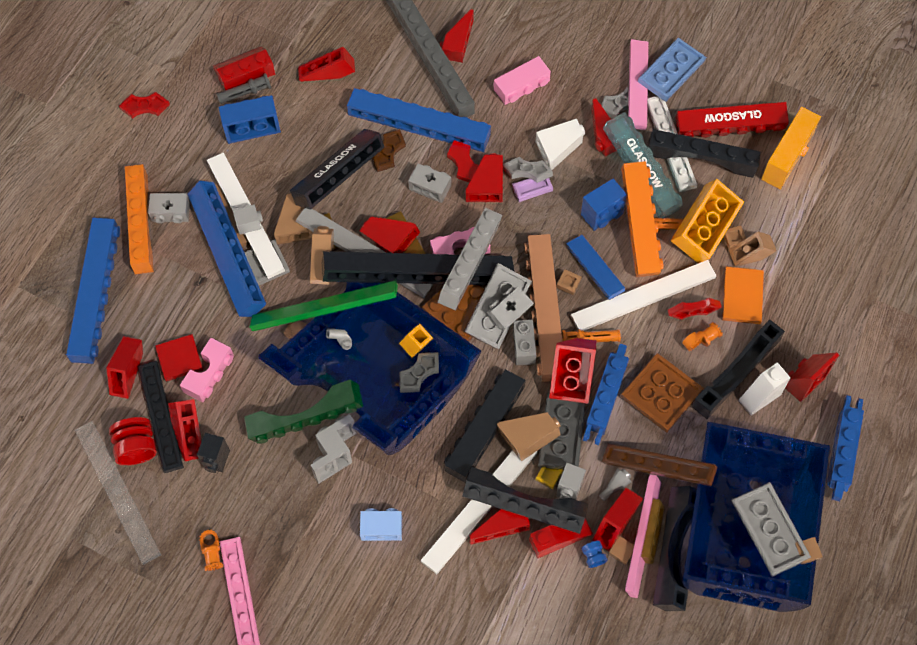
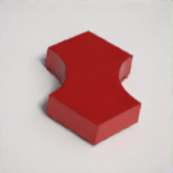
(151, 104)
(460, 155)
(702, 307)

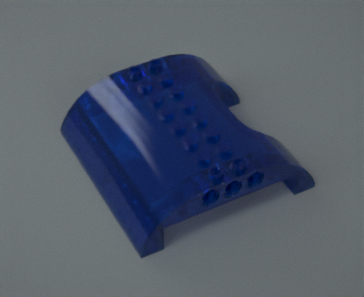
(375, 363)

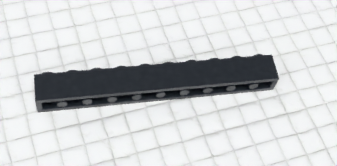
(402, 267)

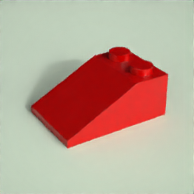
(810, 374)

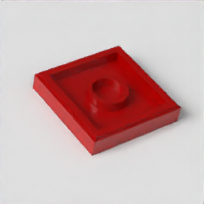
(179, 357)

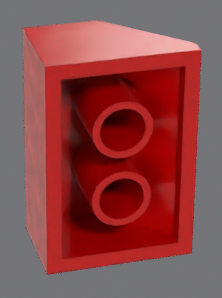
(244, 67)
(573, 370)

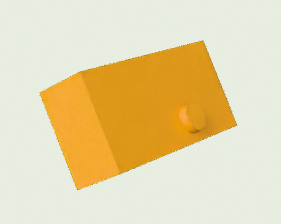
(791, 148)
(707, 221)

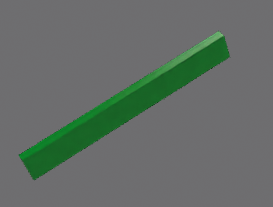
(324, 306)

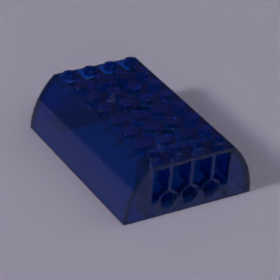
(719, 535)

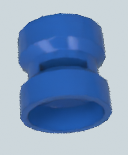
(594, 554)

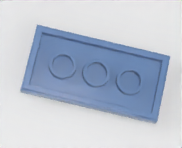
(671, 69)

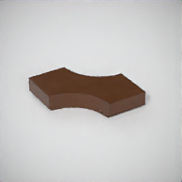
(393, 143)

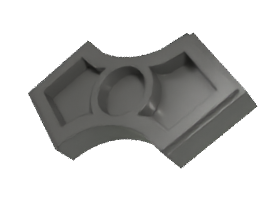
(425, 366)

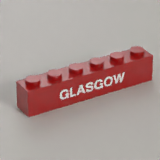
(732, 120)

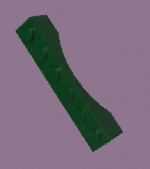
(340, 399)

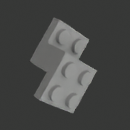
(333, 447)

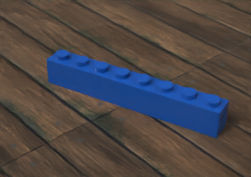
(418, 119)
(226, 249)
(93, 291)

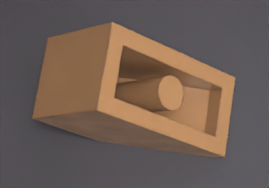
(752, 249)

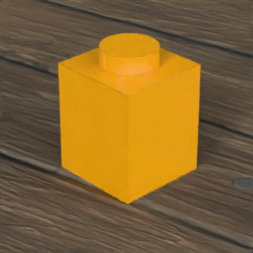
(415, 340)

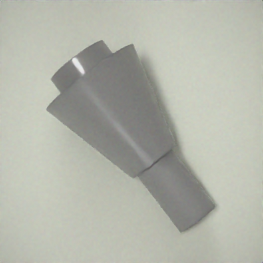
(619, 480)

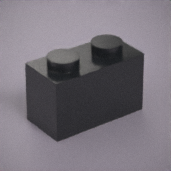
(213, 453)

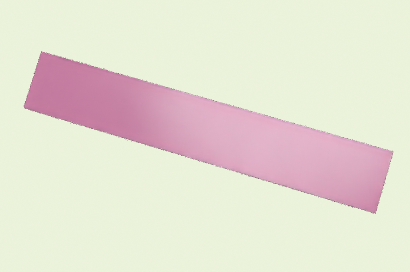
(637, 93)
(637, 563)
(239, 592)

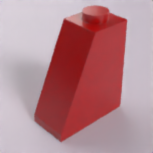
(487, 180)
(389, 234)
(124, 367)
(617, 518)

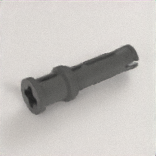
(252, 86)

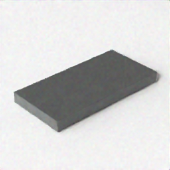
(568, 445)

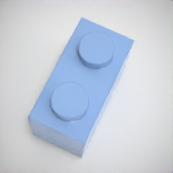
(381, 525)

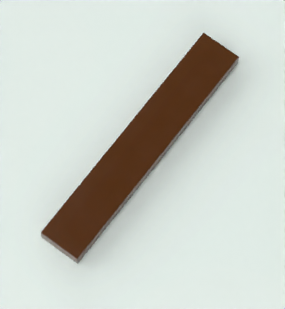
(660, 464)

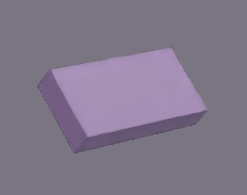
(529, 188)

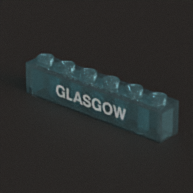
(633, 149)

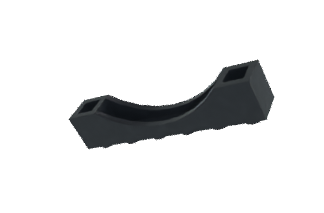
(736, 159)
(721, 388)
(487, 489)
(669, 589)

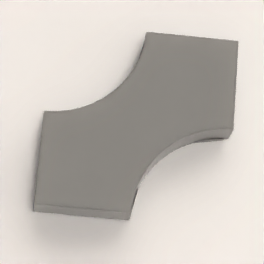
(615, 104)
(536, 171)

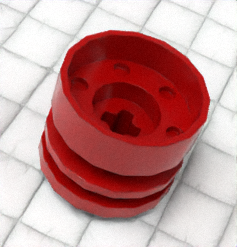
(132, 441)

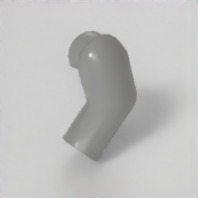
(341, 336)

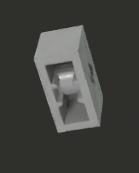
(430, 182)
(169, 207)
(519, 301)
(524, 342)
(570, 482)

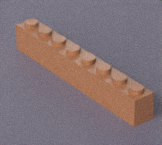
(545, 302)

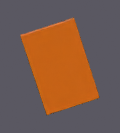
(743, 295)

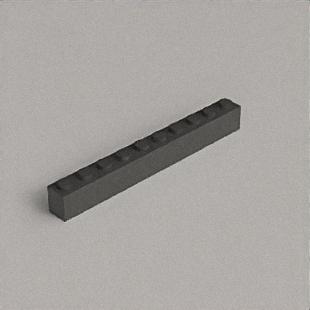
(433, 57)

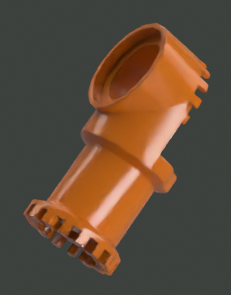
(704, 337)
(211, 551)

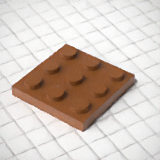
(457, 319)
(662, 392)

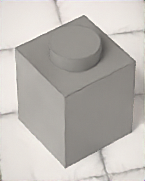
(247, 219)

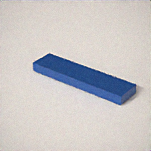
(595, 267)

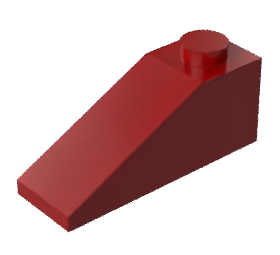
(458, 37)
(329, 66)
(600, 118)
(186, 427)
(500, 525)
(554, 538)

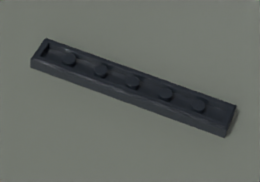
(160, 417)

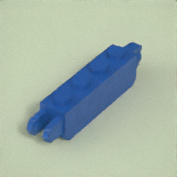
(606, 394)
(845, 448)

